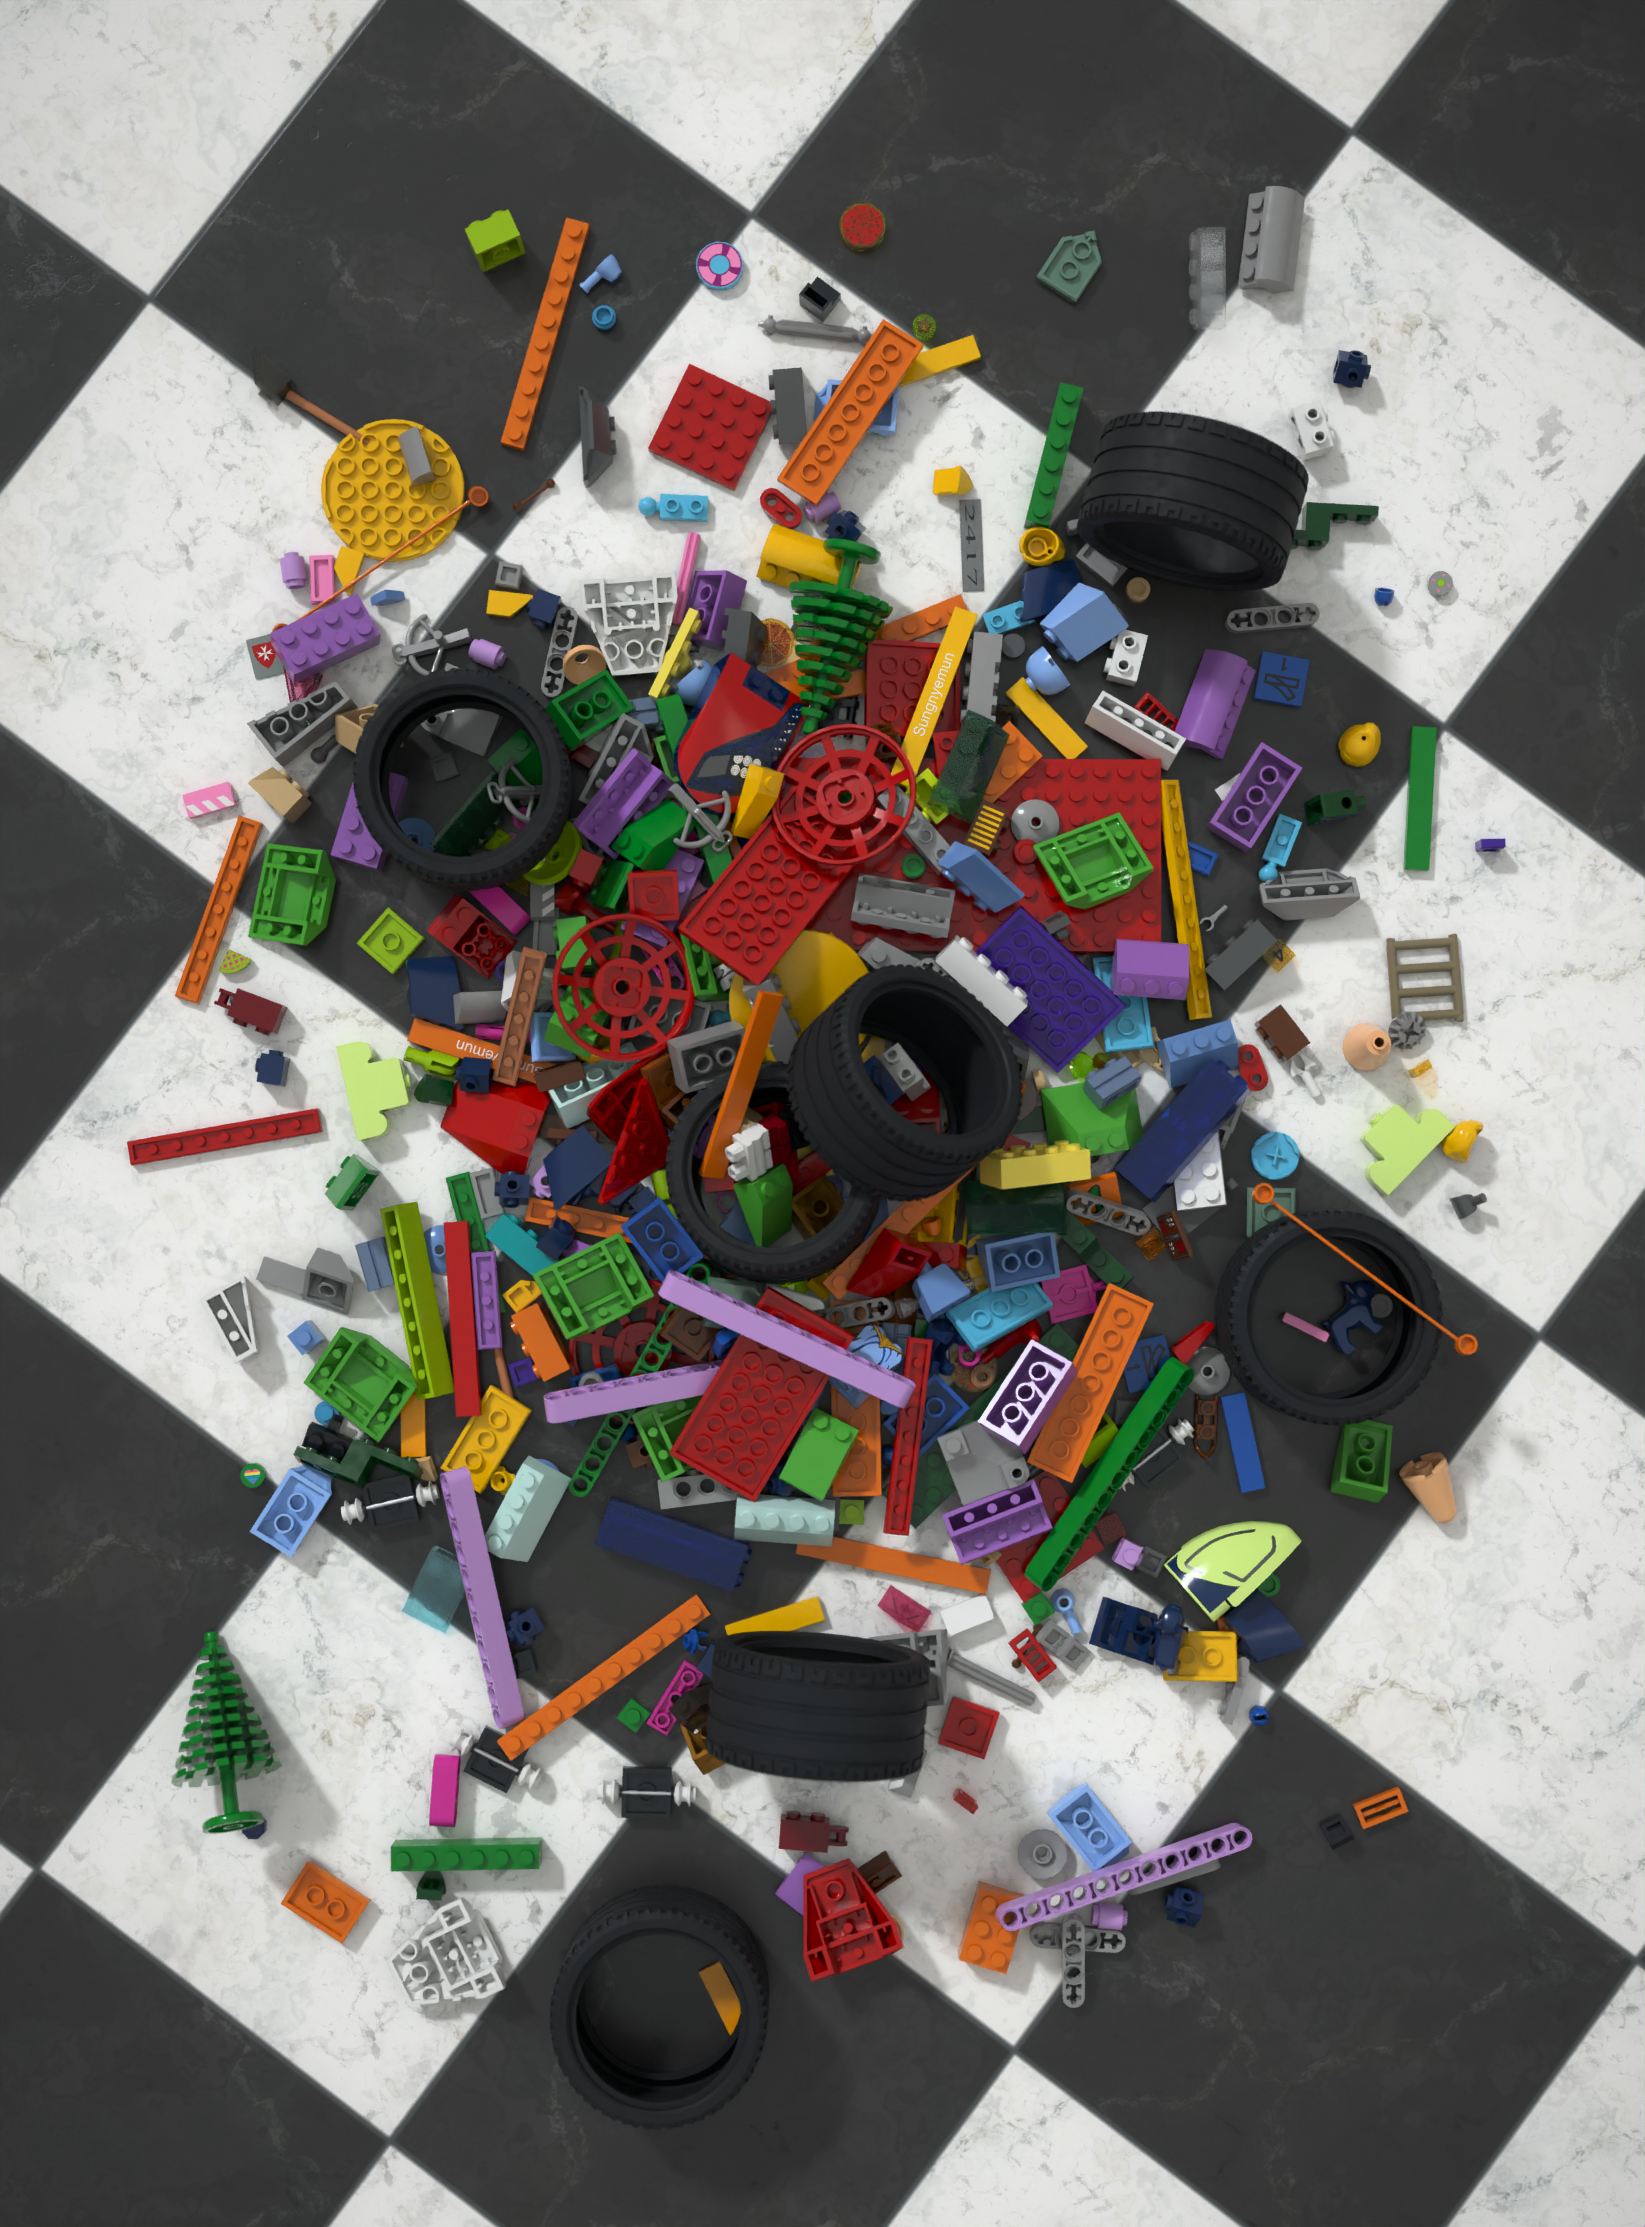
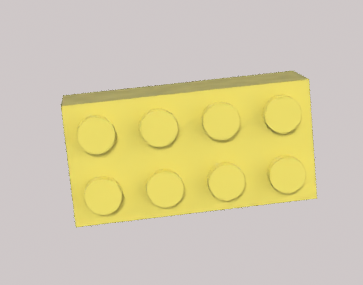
(1035, 1165)

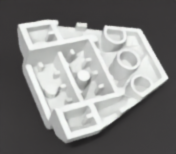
(631, 619)
(449, 1958)

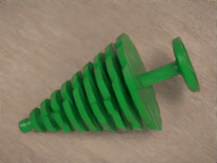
(833, 628)
(229, 1742)

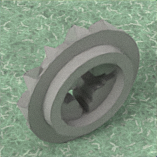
(1404, 1021)

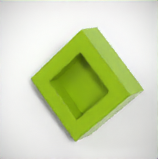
(851, 1511)

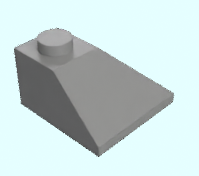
(328, 1281)

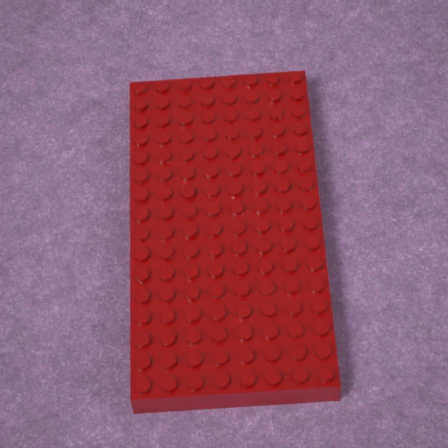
(1080, 794)

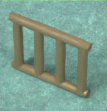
(1453, 966)

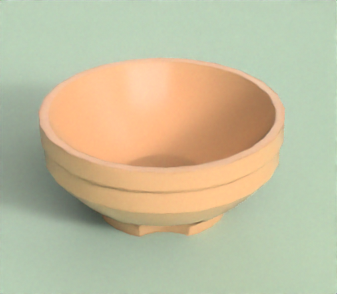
(579, 672)

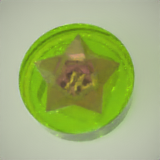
(924, 327)

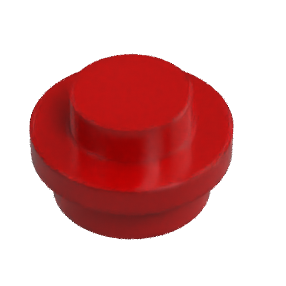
(1024, 851)

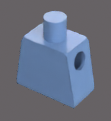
(938, 1290)

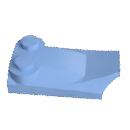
(885, 422)
(293, 1509)
(1090, 1828)

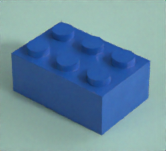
(661, 1239)
(941, 1411)

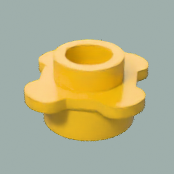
(496, 1480)

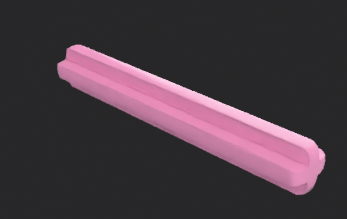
(685, 576)

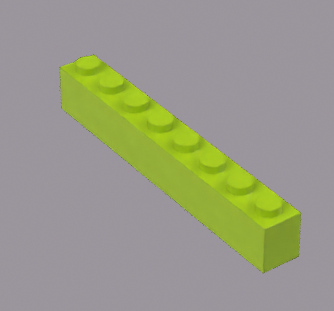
(417, 1300)

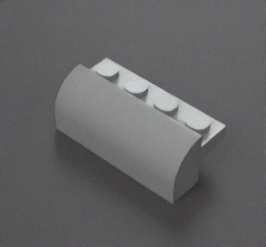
(1271, 239)
(903, 905)

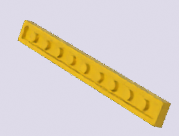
(1184, 897)

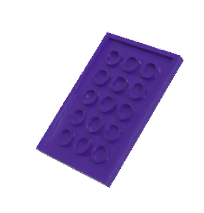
(1063, 996)

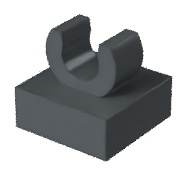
(1056, 924)

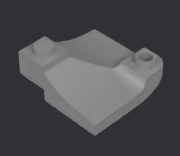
(465, 728)
(980, 1462)
(935, 1647)

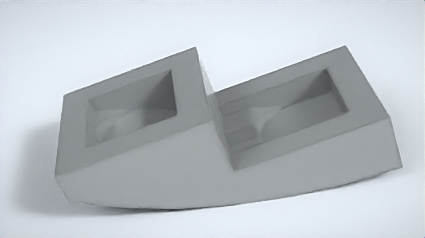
(1062, 1644)

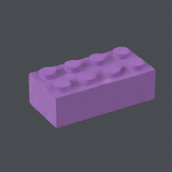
(325, 638)
(1254, 797)
(353, 840)
(689, 873)
(1028, 1396)

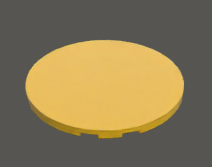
(373, 500)
(811, 977)

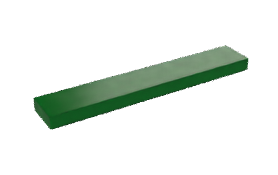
(1420, 798)
(467, 1209)

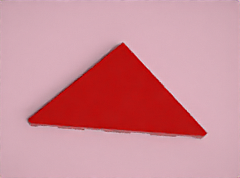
(639, 1148)

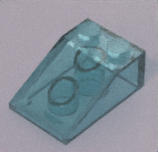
(436, 1590)

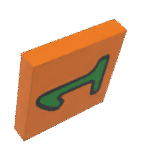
(1103, 1186)

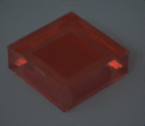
(1110, 1528)
(965, 1800)

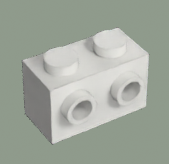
(1311, 430)
(1125, 657)

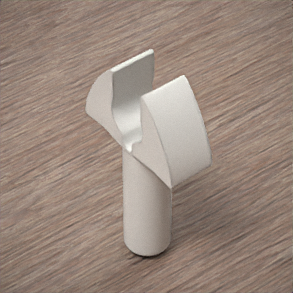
(1305, 1074)

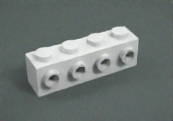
(1134, 730)
(982, 980)

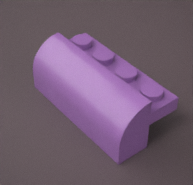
(1215, 702)
(623, 798)
(997, 1522)

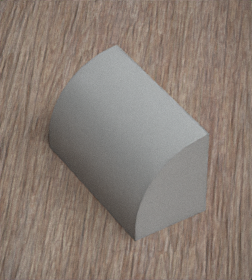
(416, 457)
(478, 1007)

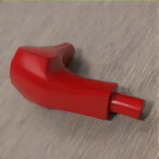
(571, 900)
(1022, 1334)

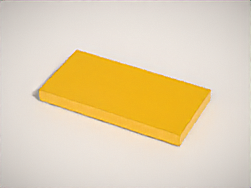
(488, 1437)

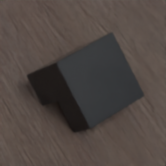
(819, 298)

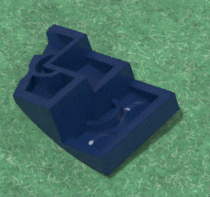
(1047, 588)
(432, 989)
(574, 1166)
(1262, 1628)
(1125, 1630)

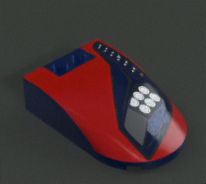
(734, 723)

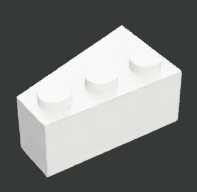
(233, 1319)

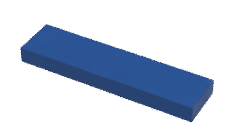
(1242, 1442)

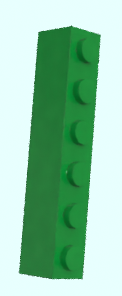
(1053, 456)
(466, 1854)

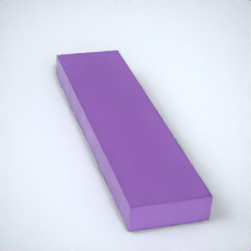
(486, 1300)

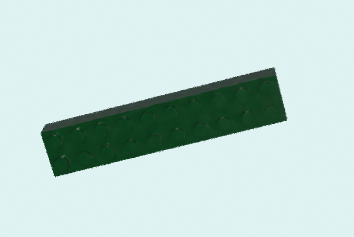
(933, 1477)

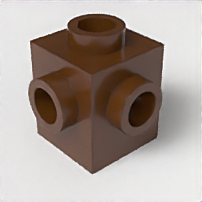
(883, 752)
(636, 1453)

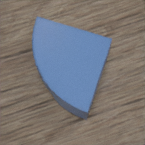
(387, 597)

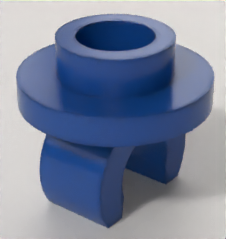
(691, 1641)

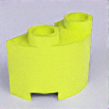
(925, 785)

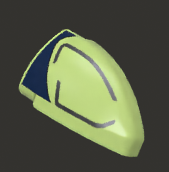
(1230, 1562)

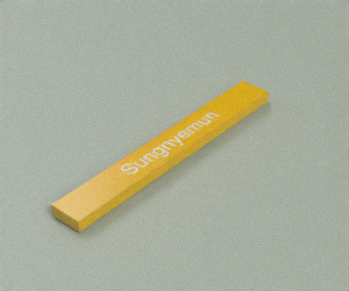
(936, 690)

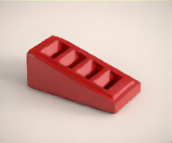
(1155, 704)
(1188, 1345)
(1043, 1672)

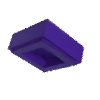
(1490, 845)
(522, 1372)

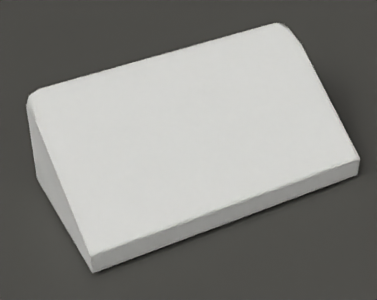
(967, 1614)

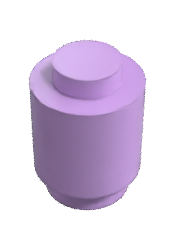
(824, 510)
(293, 570)
(487, 653)
(1108, 1916)

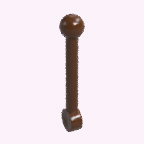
(518, 506)
(1016, 1663)

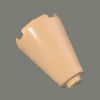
(1367, 1047)
(1431, 1485)

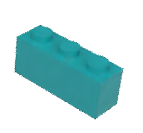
(519, 1244)

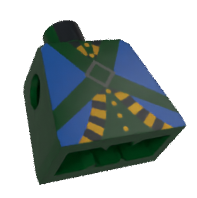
(1333, 807)

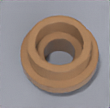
(990, 1376)

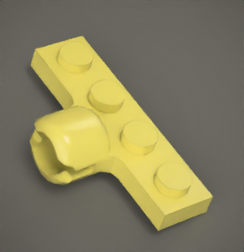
(677, 659)

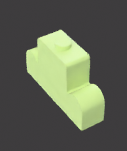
(372, 1088)
(1401, 1144)

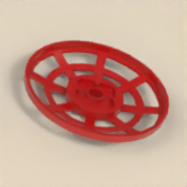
(842, 782)
(637, 992)
(628, 1339)

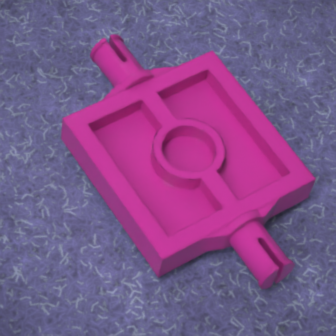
(1072, 1294)

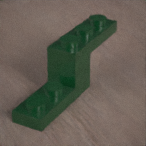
(1317, 519)
(1093, 1254)
(358, 1462)

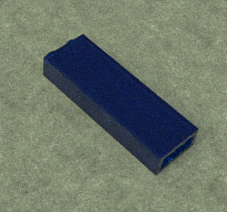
(1183, 1129)
(673, 1544)

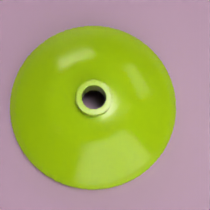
(559, 860)

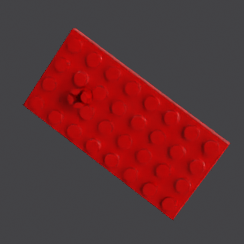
(767, 895)
(755, 1403)

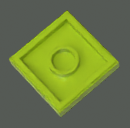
(391, 941)

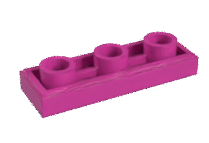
(685, 1679)

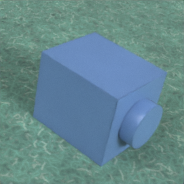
(306, 1337)

